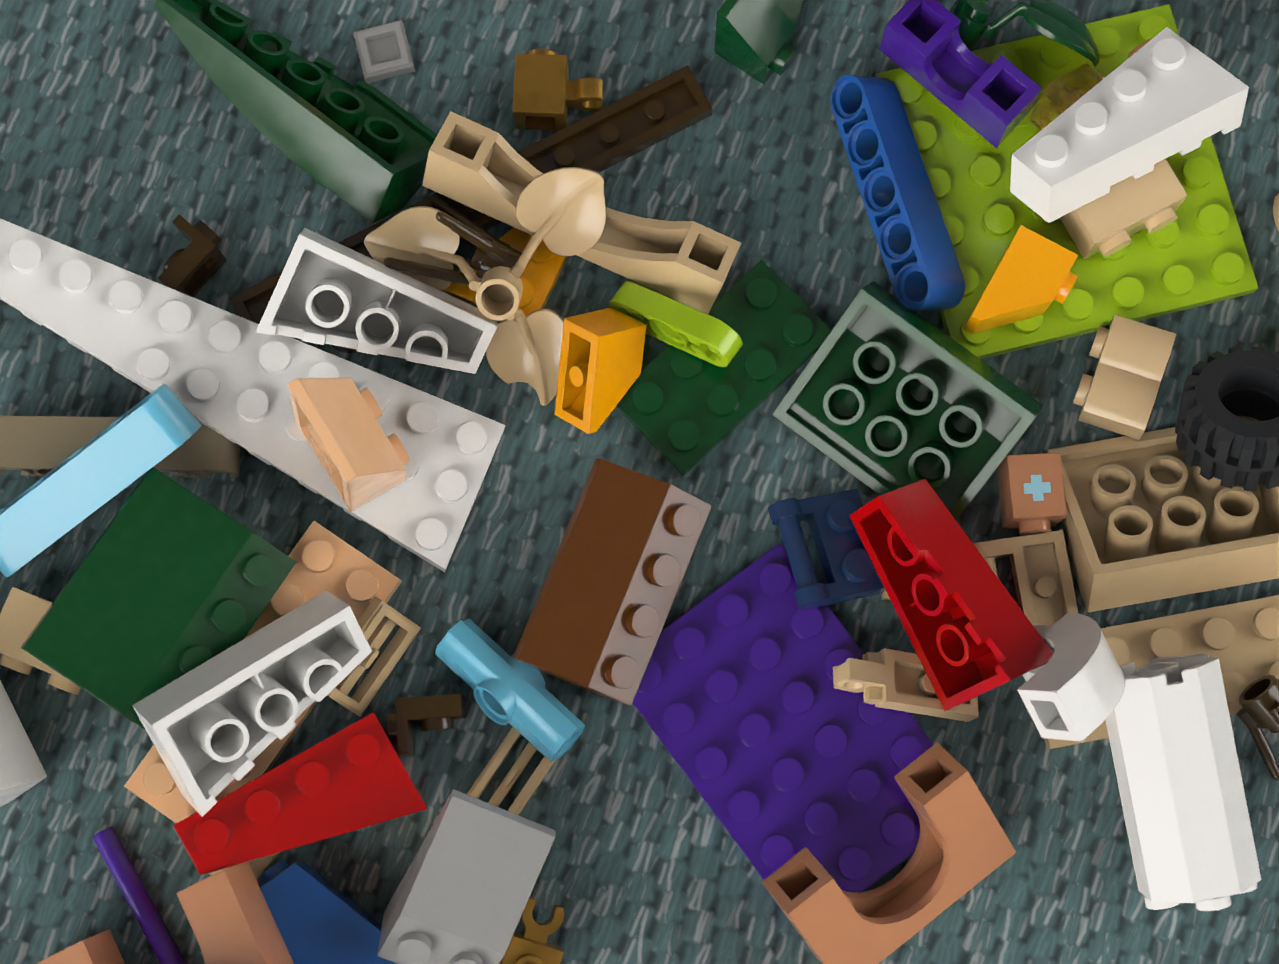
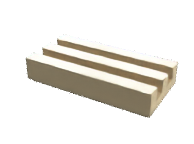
(386, 662)
(512, 776)

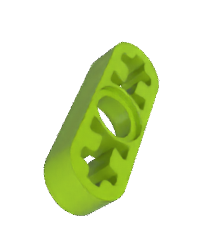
(678, 324)

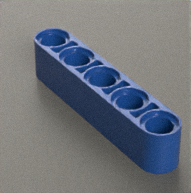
(897, 193)

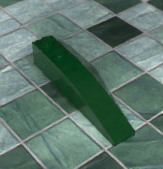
(335, 132)

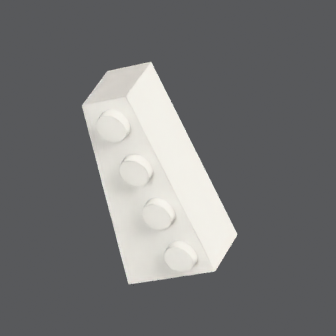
(1135, 117)
(362, 305)
(250, 694)

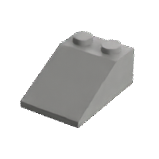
(465, 886)

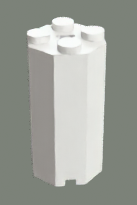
(1182, 784)

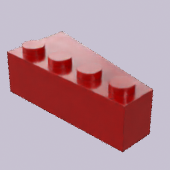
(947, 596)
(318, 794)

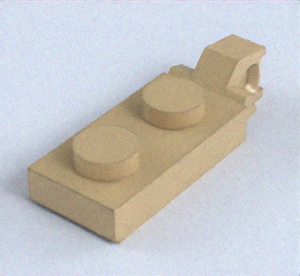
(898, 683)

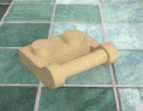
(1039, 574)

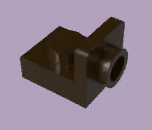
(192, 267)
(433, 712)

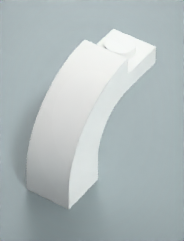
(1077, 683)

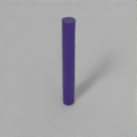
(137, 897)

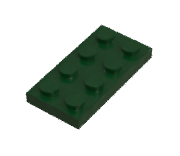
(692, 404)

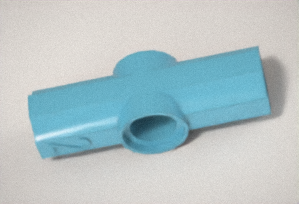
(509, 690)

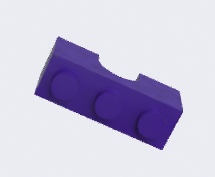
(984, 95)

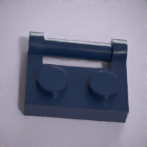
(839, 547)

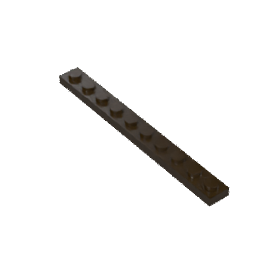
(589, 143)

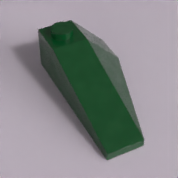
(758, 35)

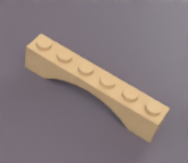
(666, 256)

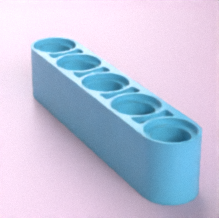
(92, 476)

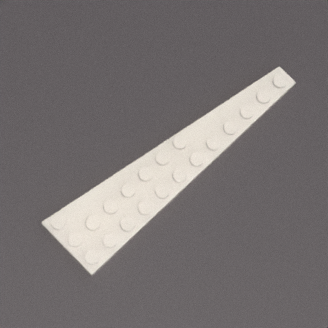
(240, 387)

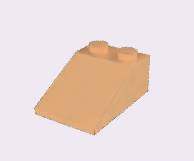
(348, 438)

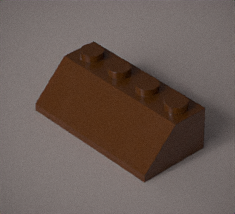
(613, 581)

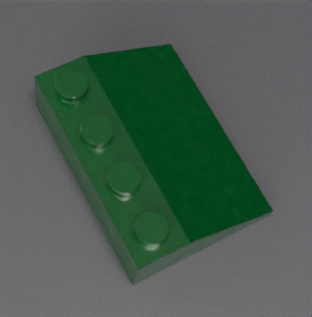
(906, 403)
(157, 596)

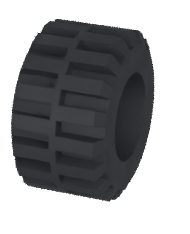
(1207, 422)

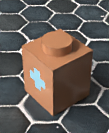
(1031, 492)

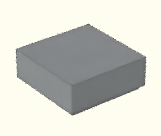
(384, 51)

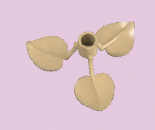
(561, 209)

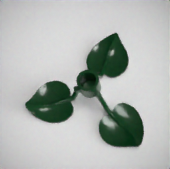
(1042, 15)

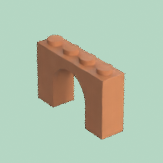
(954, 852)
(227, 920)

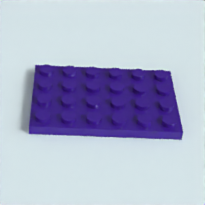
(768, 741)

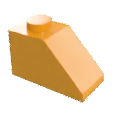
(1024, 282)
(597, 365)

